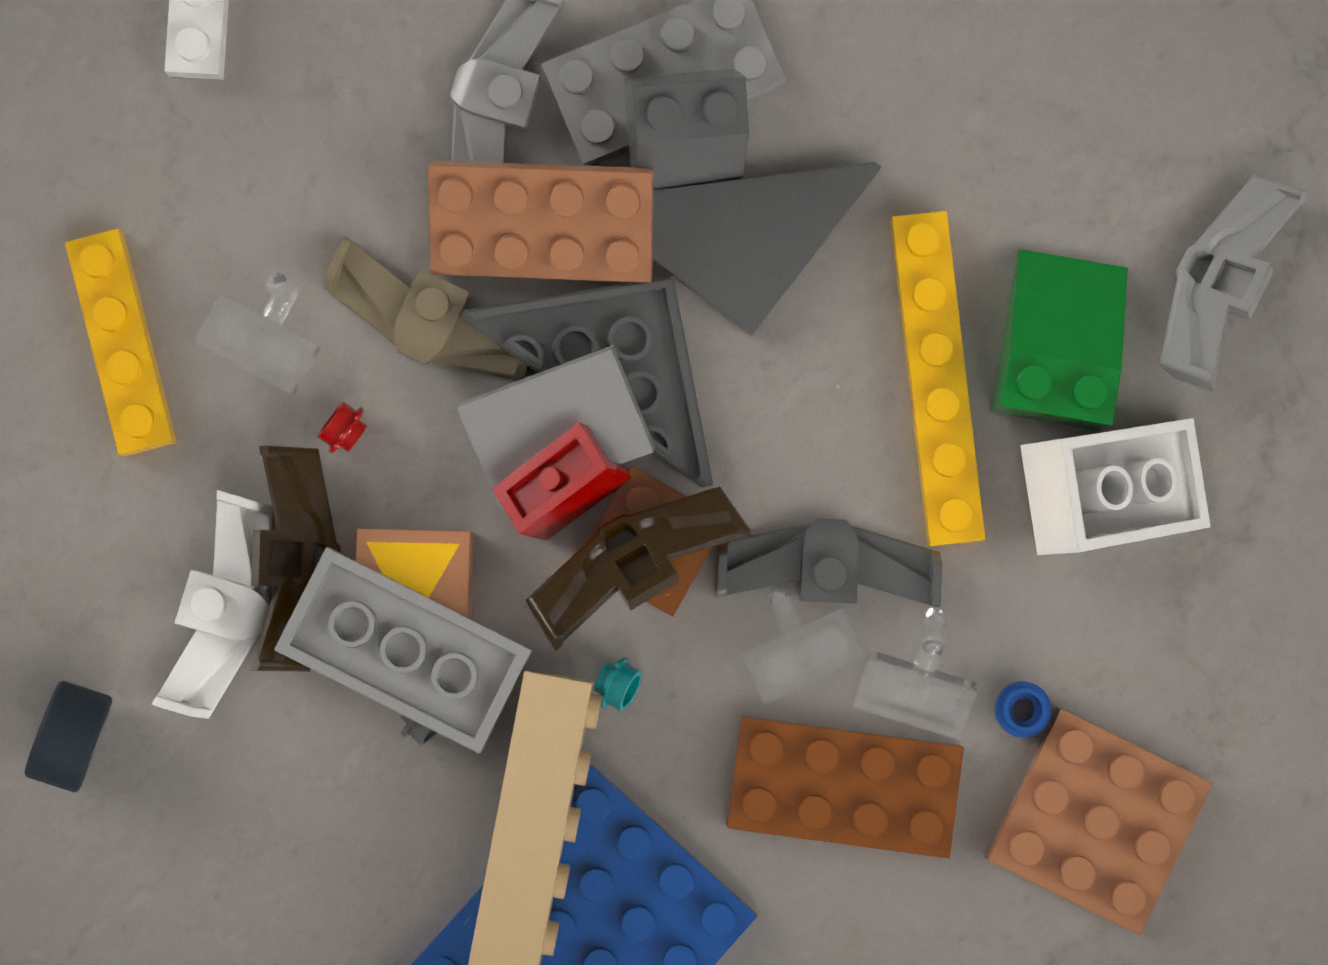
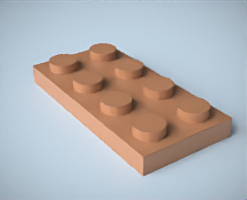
(541, 221)

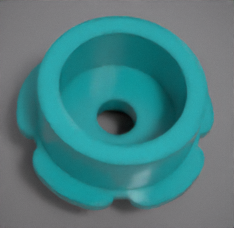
(618, 684)

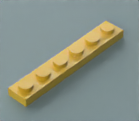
(937, 378)

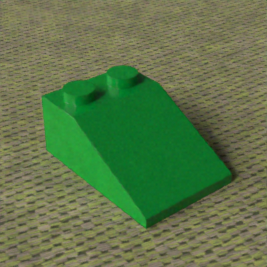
(1062, 341)

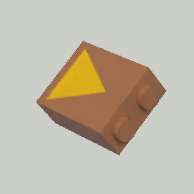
(424, 560)

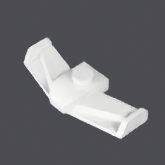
(221, 610)

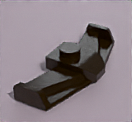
(292, 552)
(633, 558)

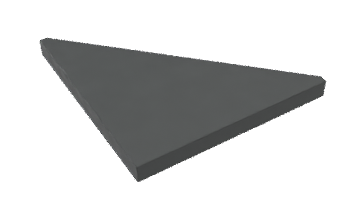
(751, 236)
(649, 341)

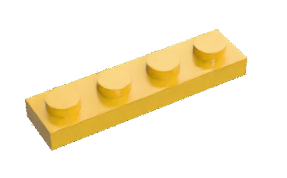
(120, 342)

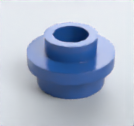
(1039, 714)

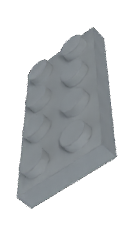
(682, 40)
(403, 650)

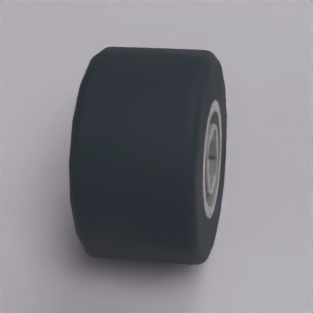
(68, 736)

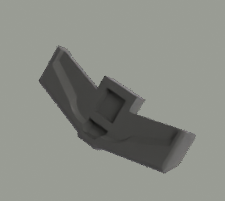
(829, 563)

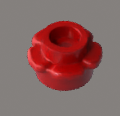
(342, 428)

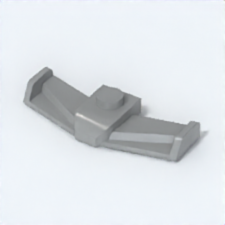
(493, 84)
(1224, 277)

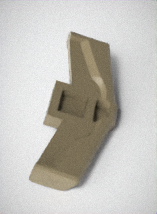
(418, 320)

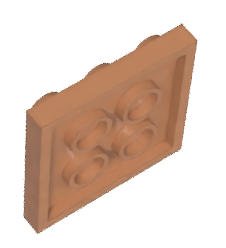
(1098, 821)

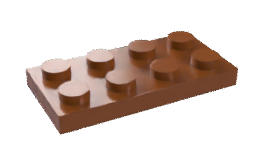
(845, 787)

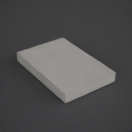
(530, 414)

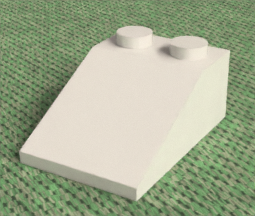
(1115, 487)

